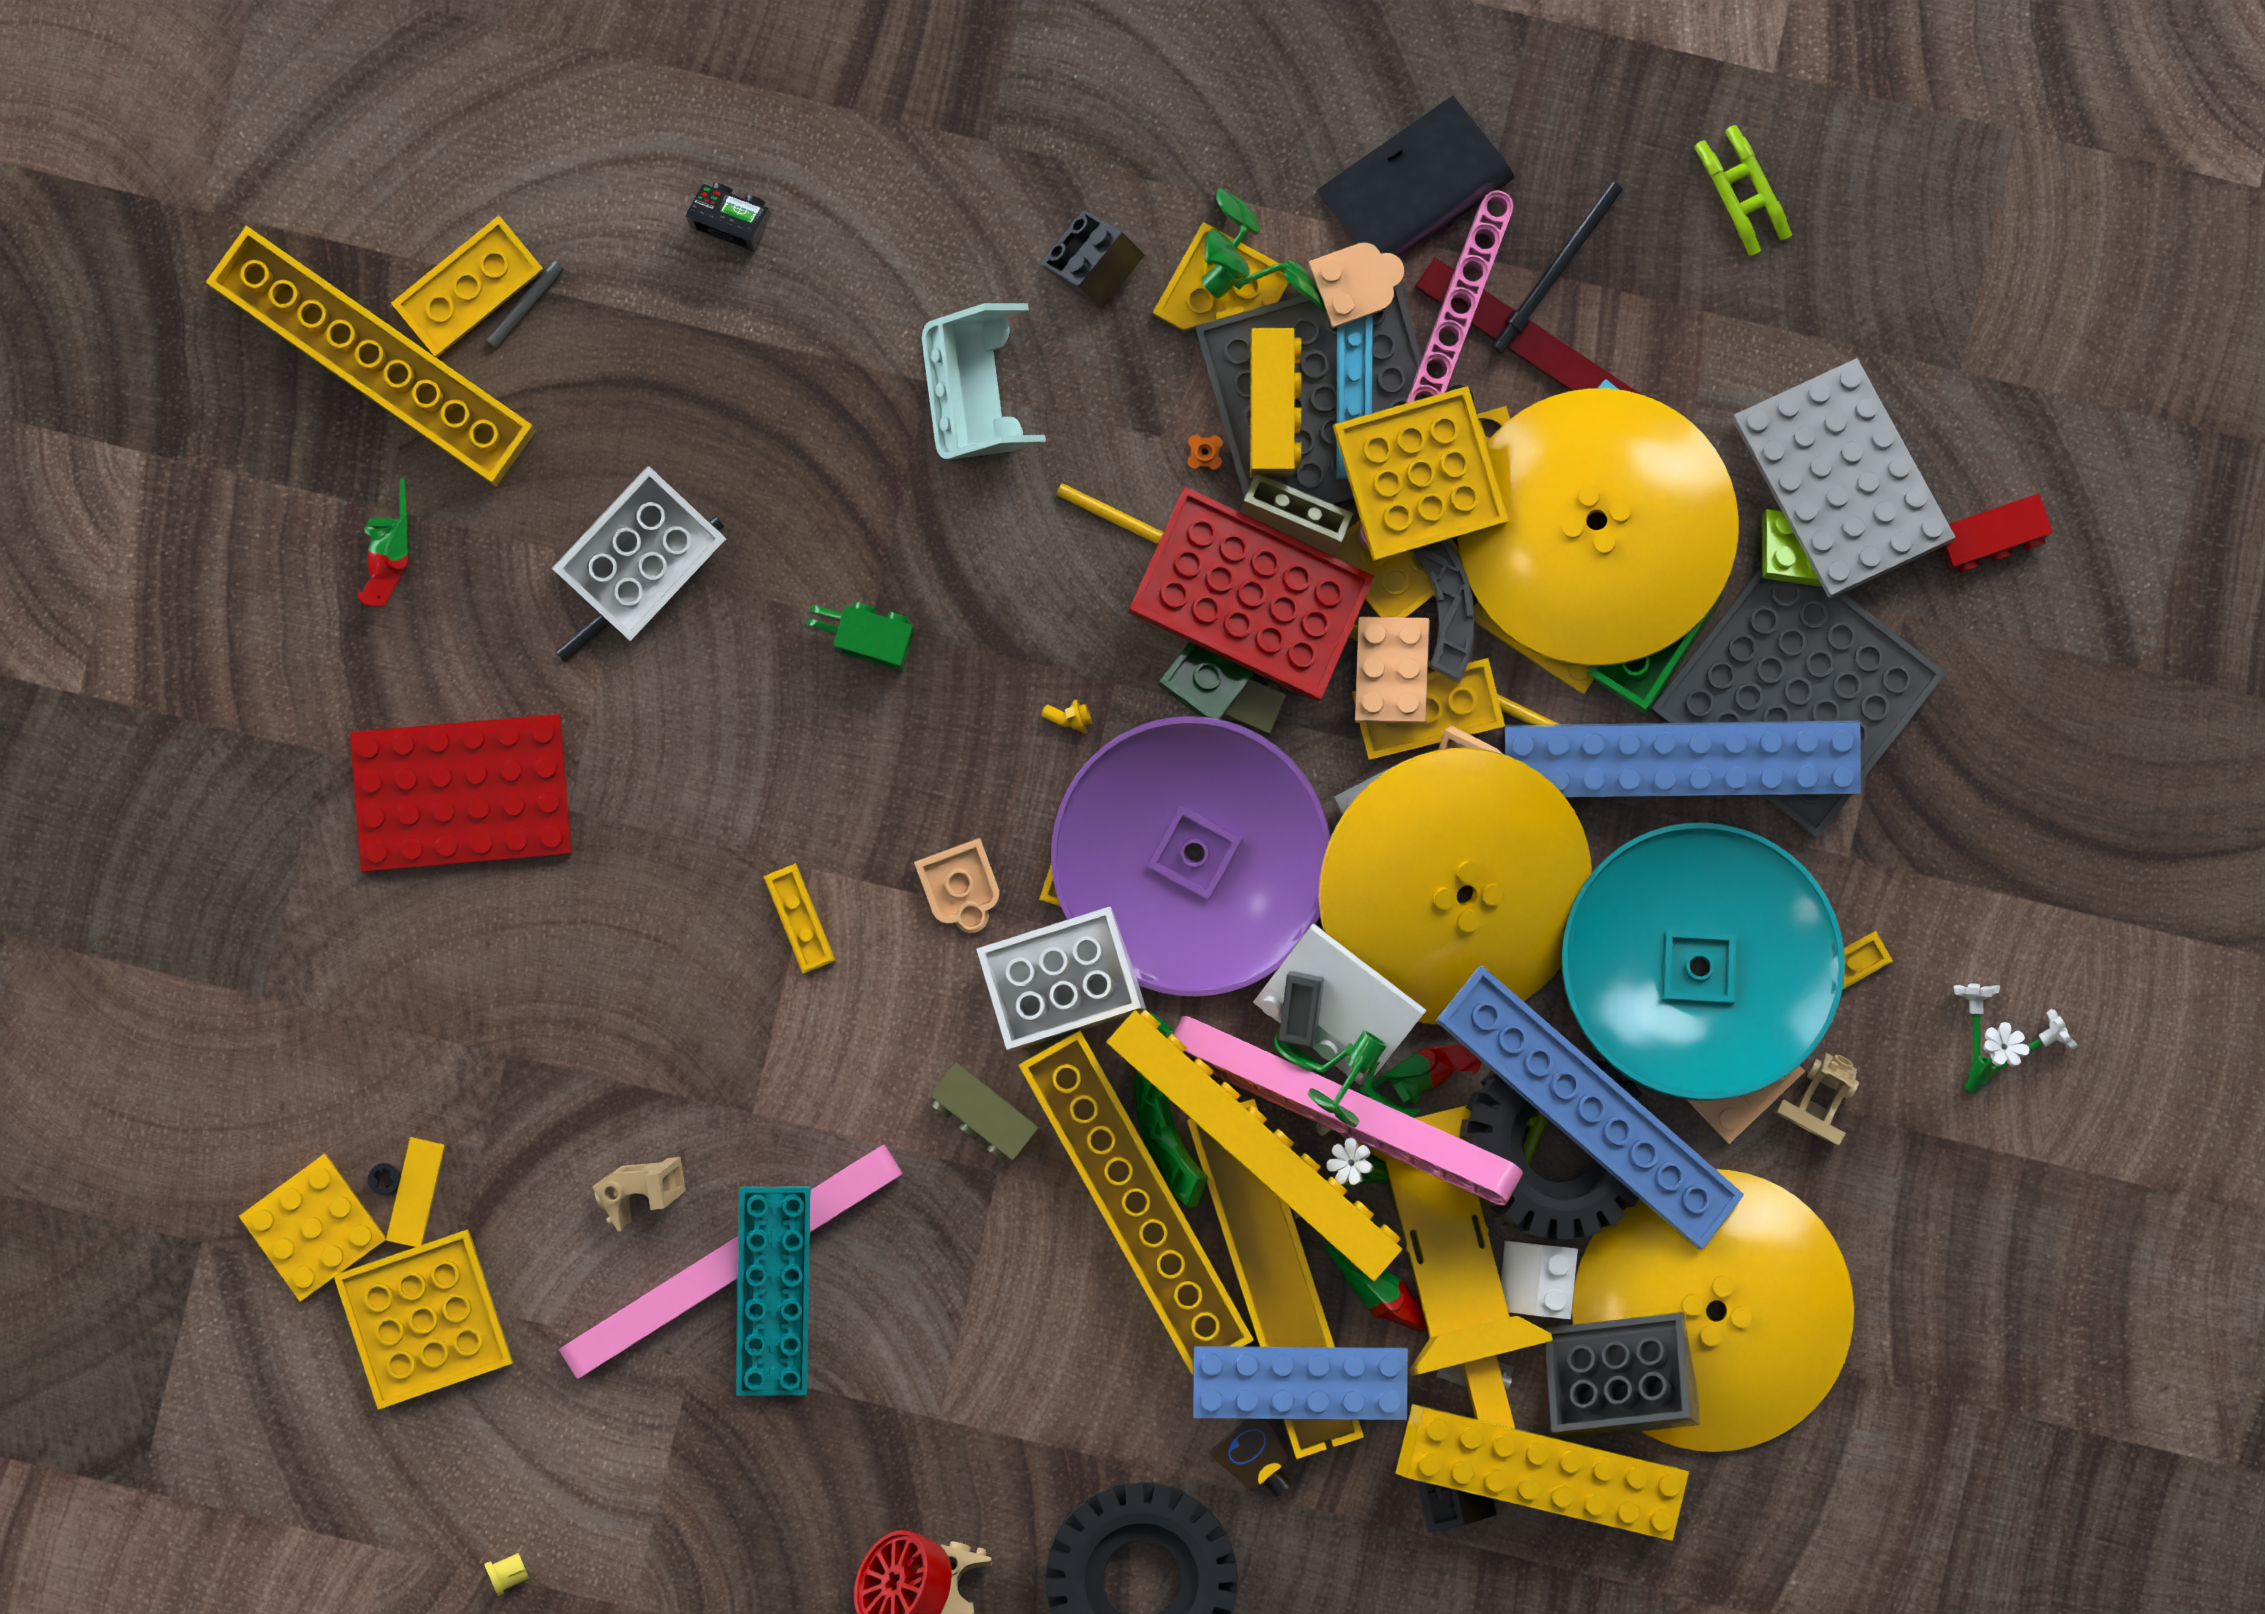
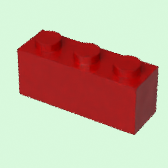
(1997, 532)

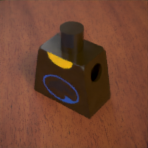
(1254, 1456)

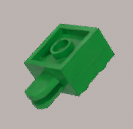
(867, 635)

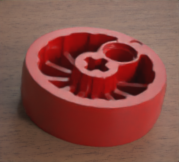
(903, 1576)

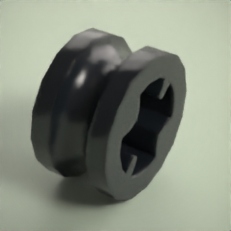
(373, 1181)

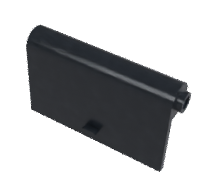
(1410, 197)

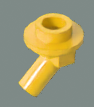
(1075, 717)

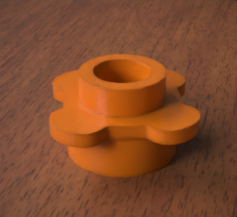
(1210, 460)

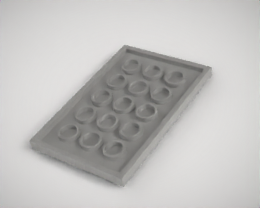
(1843, 478)

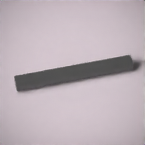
(524, 304)

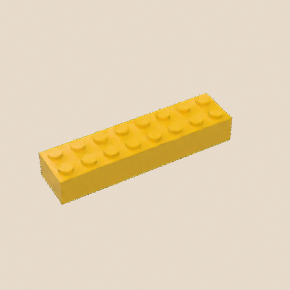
(1542, 1472)

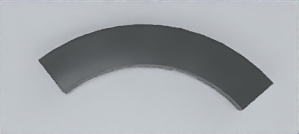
(1453, 606)

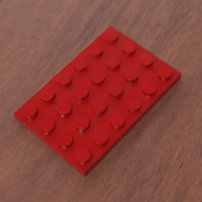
(1251, 594)
(461, 793)

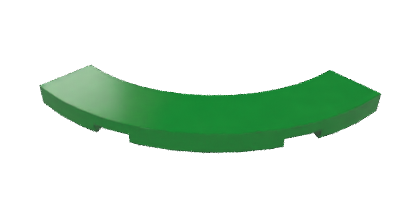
(1163, 1140)

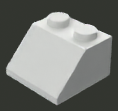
(1538, 1279)

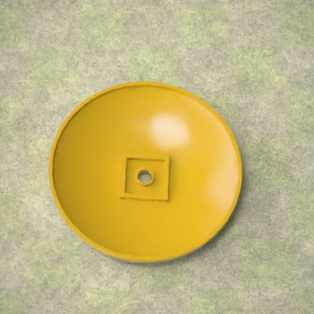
(1616, 588)
(1424, 836)
(1782, 1300)

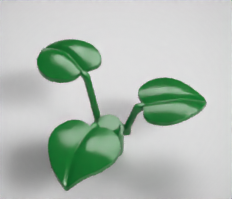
(1232, 266)
(1362, 1057)

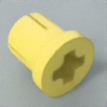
(506, 1573)

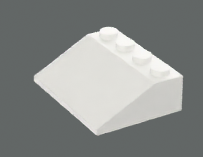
(638, 553)
(1060, 979)
(1351, 999)

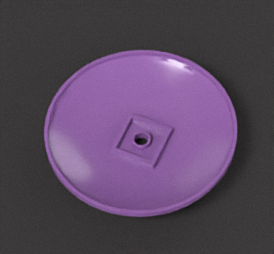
(1185, 920)

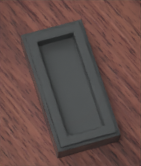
(1301, 1009)

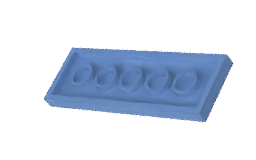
(1300, 1382)

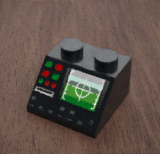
(728, 216)

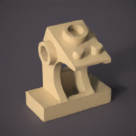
(1835, 1073)
(658, 1181)
(965, 1560)

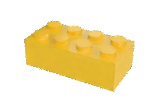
(1272, 402)

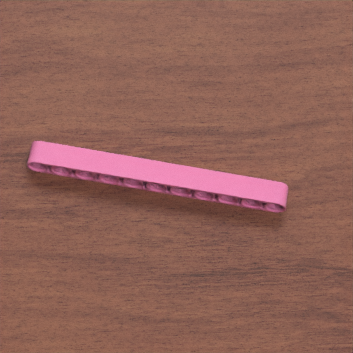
(1464, 289)
(1378, 1124)
(718, 1269)

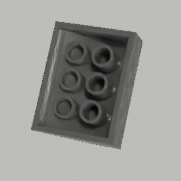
(1621, 1377)

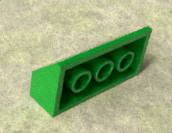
(1644, 680)

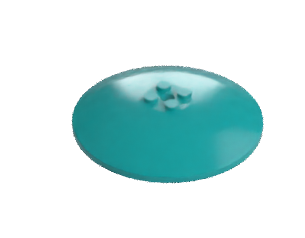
(1713, 899)

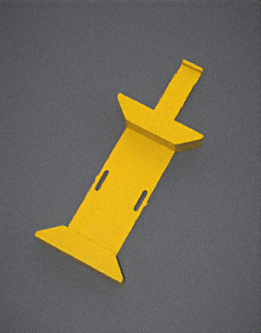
(1457, 1280)

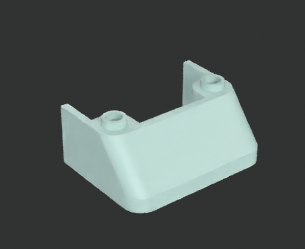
(965, 382)

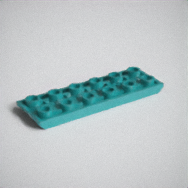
(772, 1290)

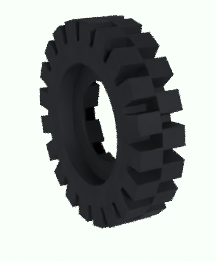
(1537, 1205)
(1149, 1514)

